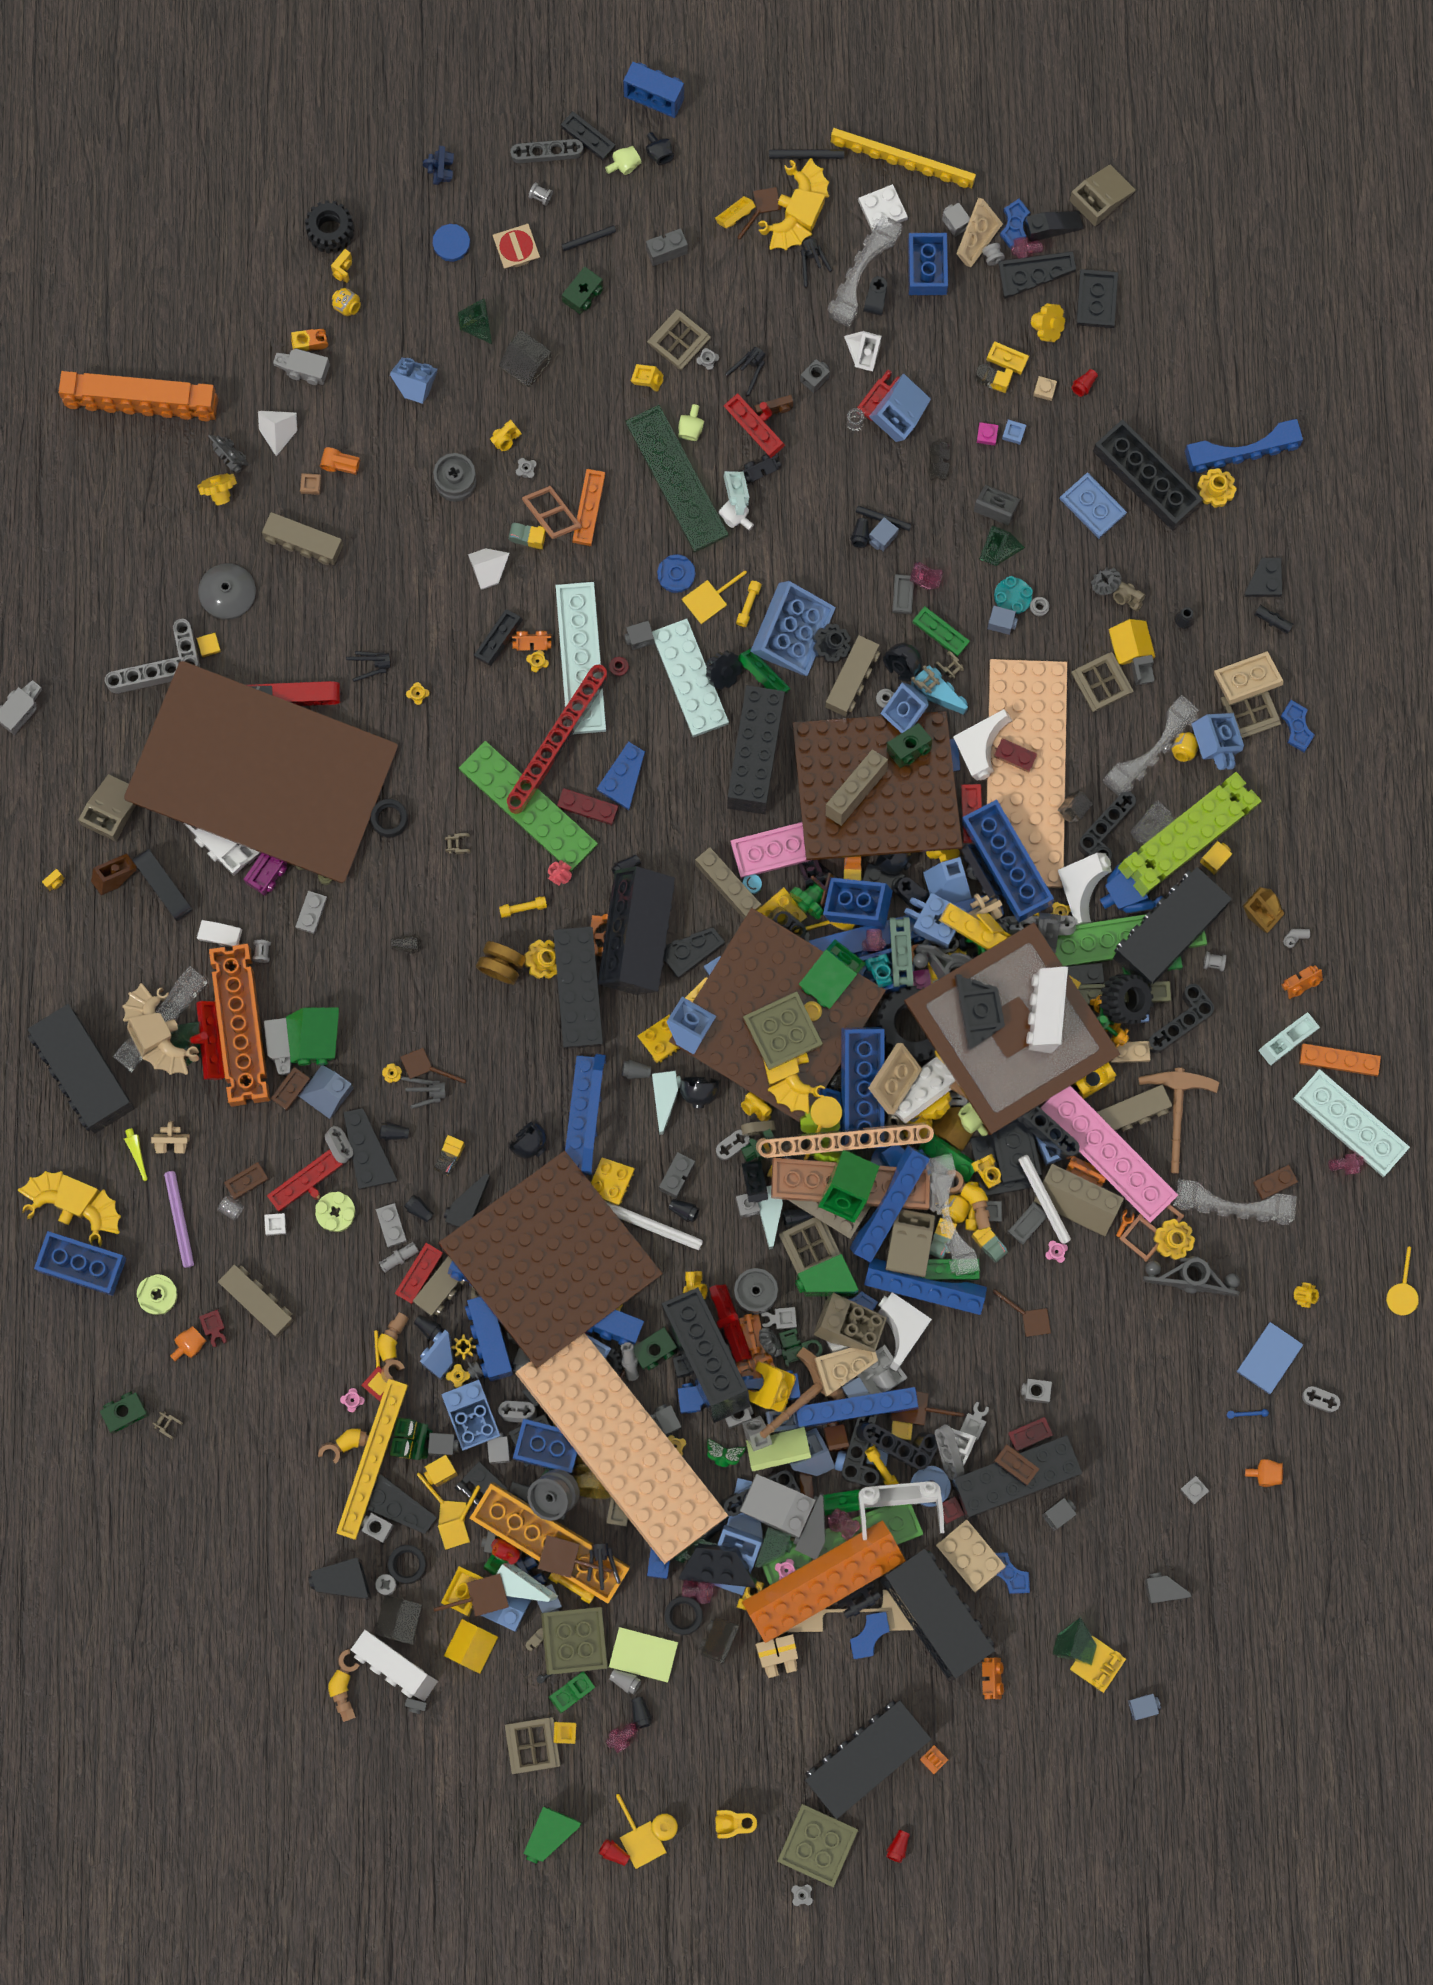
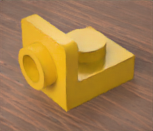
(342, 263)
(647, 376)

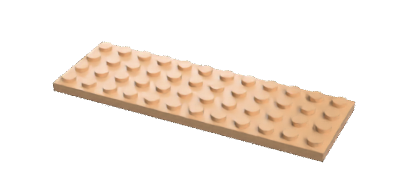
(1036, 701)
(623, 1447)

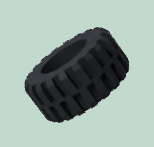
(886, 1019)

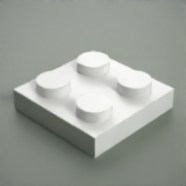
(882, 202)

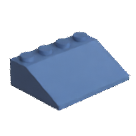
(790, 626)

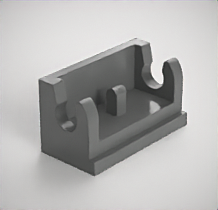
(1049, 927)

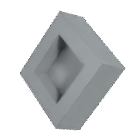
(1194, 1490)

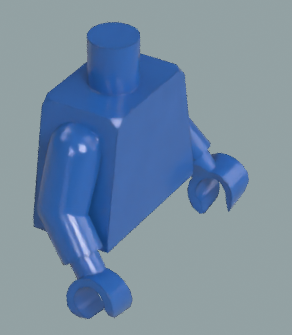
(1125, 895)

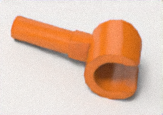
(1124, 1223)

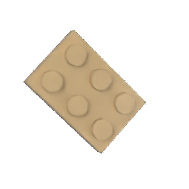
(1248, 677)
(895, 1078)
(971, 1556)

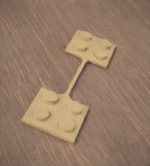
(895, 1617)

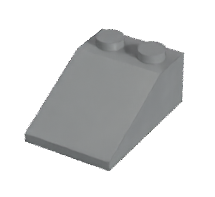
(777, 1506)

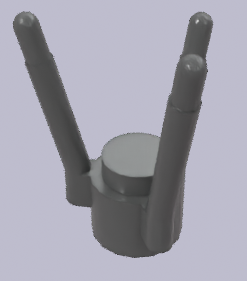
(435, 1090)

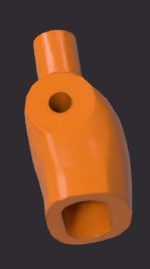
(189, 1343)
(1268, 1473)

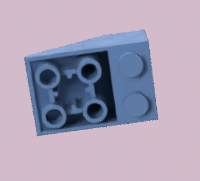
(900, 409)
(470, 1415)
(748, 1546)

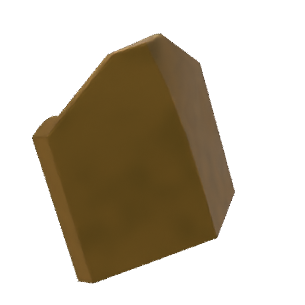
(1263, 909)
(951, 1129)

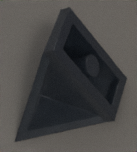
(815, 869)

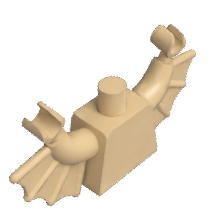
(153, 1034)

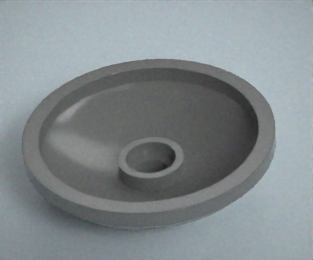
(230, 602)

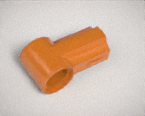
(335, 460)

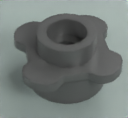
(475, 1370)

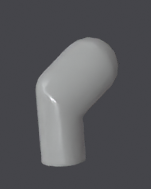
(1294, 935)

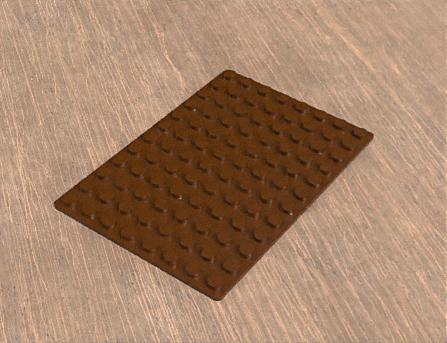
(261, 772)

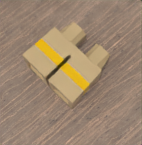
(769, 1658)

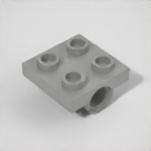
(880, 1376)

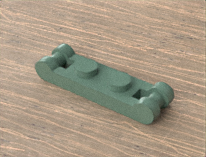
(901, 951)

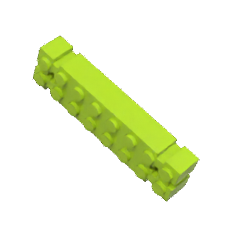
(1189, 834)

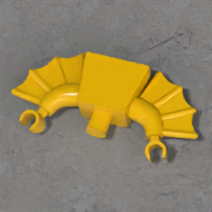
(801, 208)
(789, 1087)
(74, 1199)

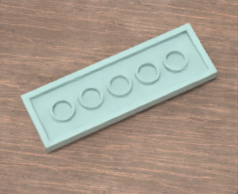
(688, 678)
(1351, 1123)

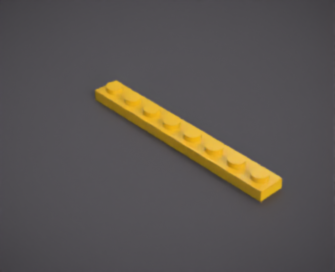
(908, 160)
(974, 929)
(372, 1459)

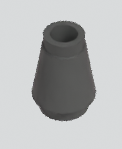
(633, 1069)

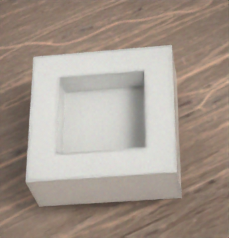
(275, 1224)

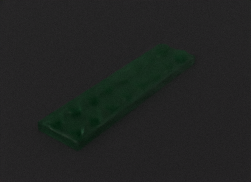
(676, 478)

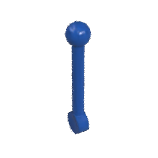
(1231, 1414)

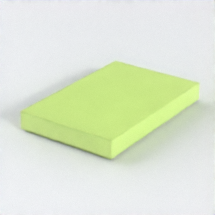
(785, 1448)
(643, 1654)

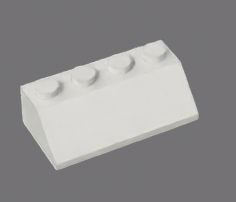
(1047, 1009)

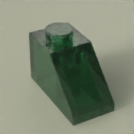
(773, 1547)

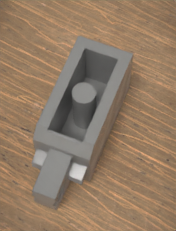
(303, 366)
(19, 707)
(278, 1044)

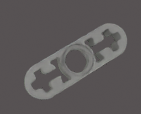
(947, 1443)

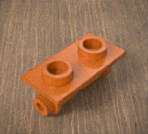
(524, 639)
(1310, 978)
(1085, 1171)
(751, 1326)
(992, 1668)

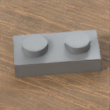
(311, 912)
(391, 1225)

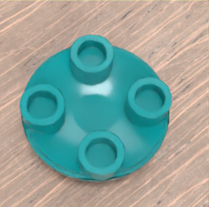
(1013, 594)

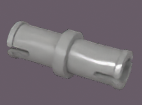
(399, 1257)
(629, 1361)

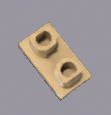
(991, 907)
(180, 1140)

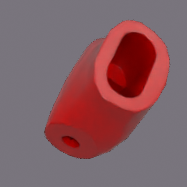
(505, 1550)

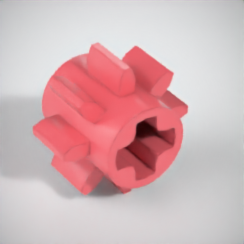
(559, 872)

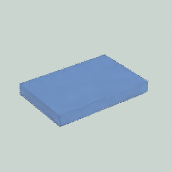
(1093, 505)
(1269, 1358)

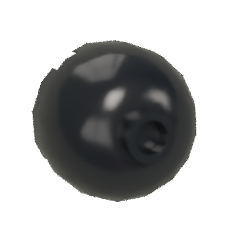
(903, 660)
(894, 862)
(699, 1091)
(529, 1141)

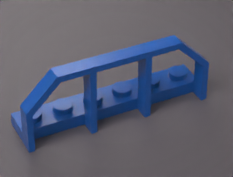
(584, 1111)

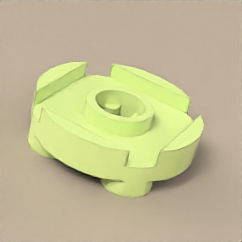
(325, 1206)
(161, 1305)

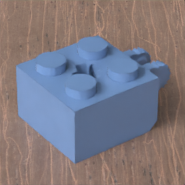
(1218, 738)
(926, 920)

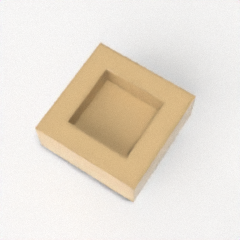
(1045, 388)

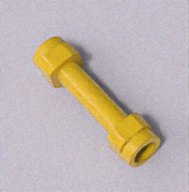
(753, 589)
(506, 910)
(970, 1223)
(874, 1456)
(585, 1595)

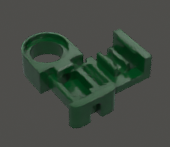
(793, 1347)

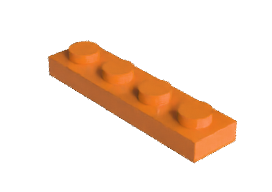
(589, 507)
(1339, 1060)

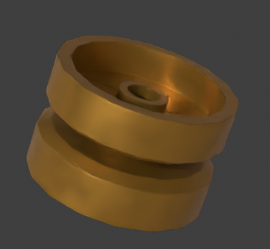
(500, 962)

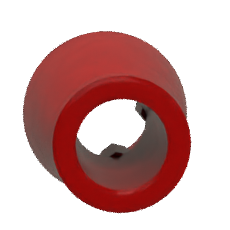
(1084, 383)
(898, 1847)
(613, 1852)

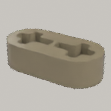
(757, 1128)

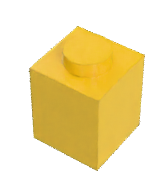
(1216, 857)

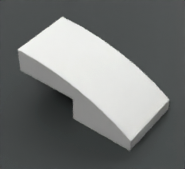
(219, 933)

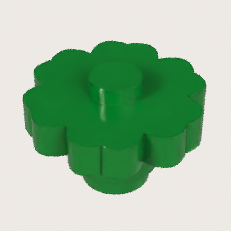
(809, 900)

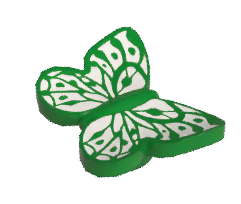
(723, 1456)

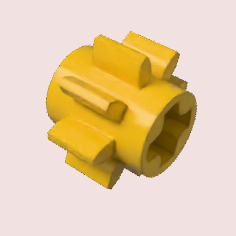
(1306, 1295)
(459, 1344)

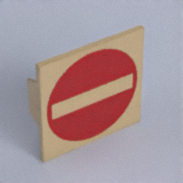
(516, 246)

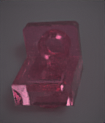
(926, 577)

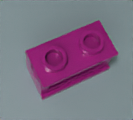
(264, 873)

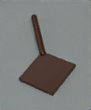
(766, 201)
(417, 1063)
(1035, 1321)

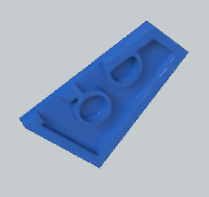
(622, 777)

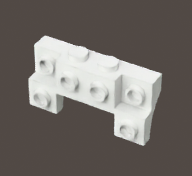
(228, 853)

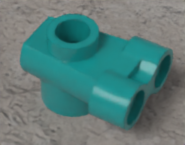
(879, 967)

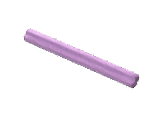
(179, 1219)

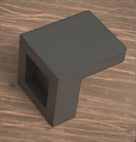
(1142, 670)

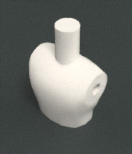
(729, 515)

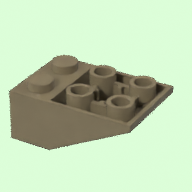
(1101, 194)
(107, 809)
(910, 1243)
(849, 1324)

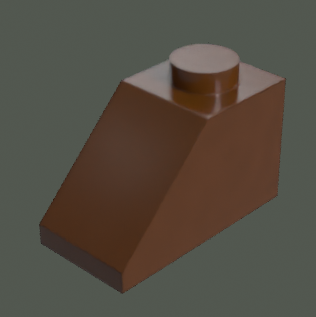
(112, 874)
(835, 1437)

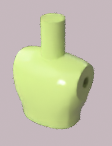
(625, 160)
(690, 426)
(971, 1121)

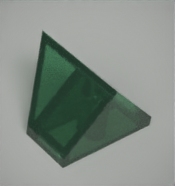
(475, 321)
(999, 546)
(182, 1037)
(1075, 1643)

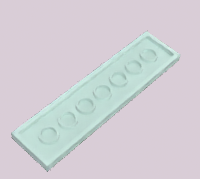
(580, 649)

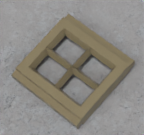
(691, 350)
(1117, 674)
(1256, 727)
(794, 1253)
(514, 1748)

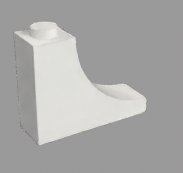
(977, 742)
(1079, 882)
(906, 1324)

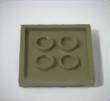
(782, 1031)
(574, 1640)
(817, 1845)

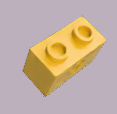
(440, 1471)

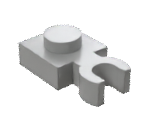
(783, 1318)
(973, 1423)

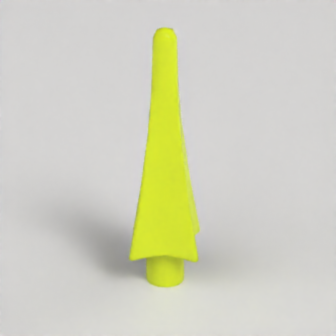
(134, 1145)

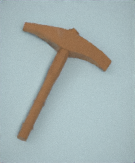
(1179, 1082)
(808, 1359)

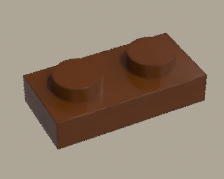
(780, 405)
(290, 1088)
(246, 1181)
(1275, 1182)
(1016, 1465)

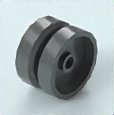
(455, 466)
(751, 1302)
(553, 1494)

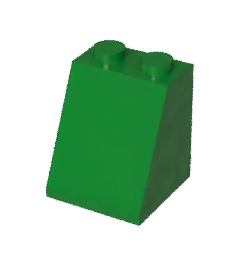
(831, 974)
(312, 1035)
(849, 1186)
(827, 1278)
(549, 1833)

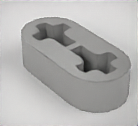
(729, 1141)
(339, 1144)
(1322, 1394)
(517, 1408)

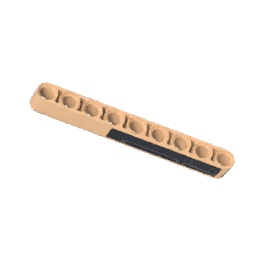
(854, 1140)

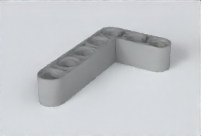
(161, 667)

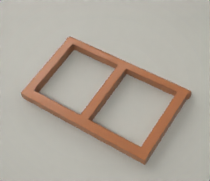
(540, 517)
(1151, 1227)

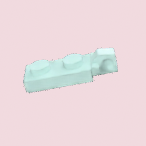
(737, 490)

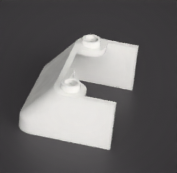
(900, 1495)

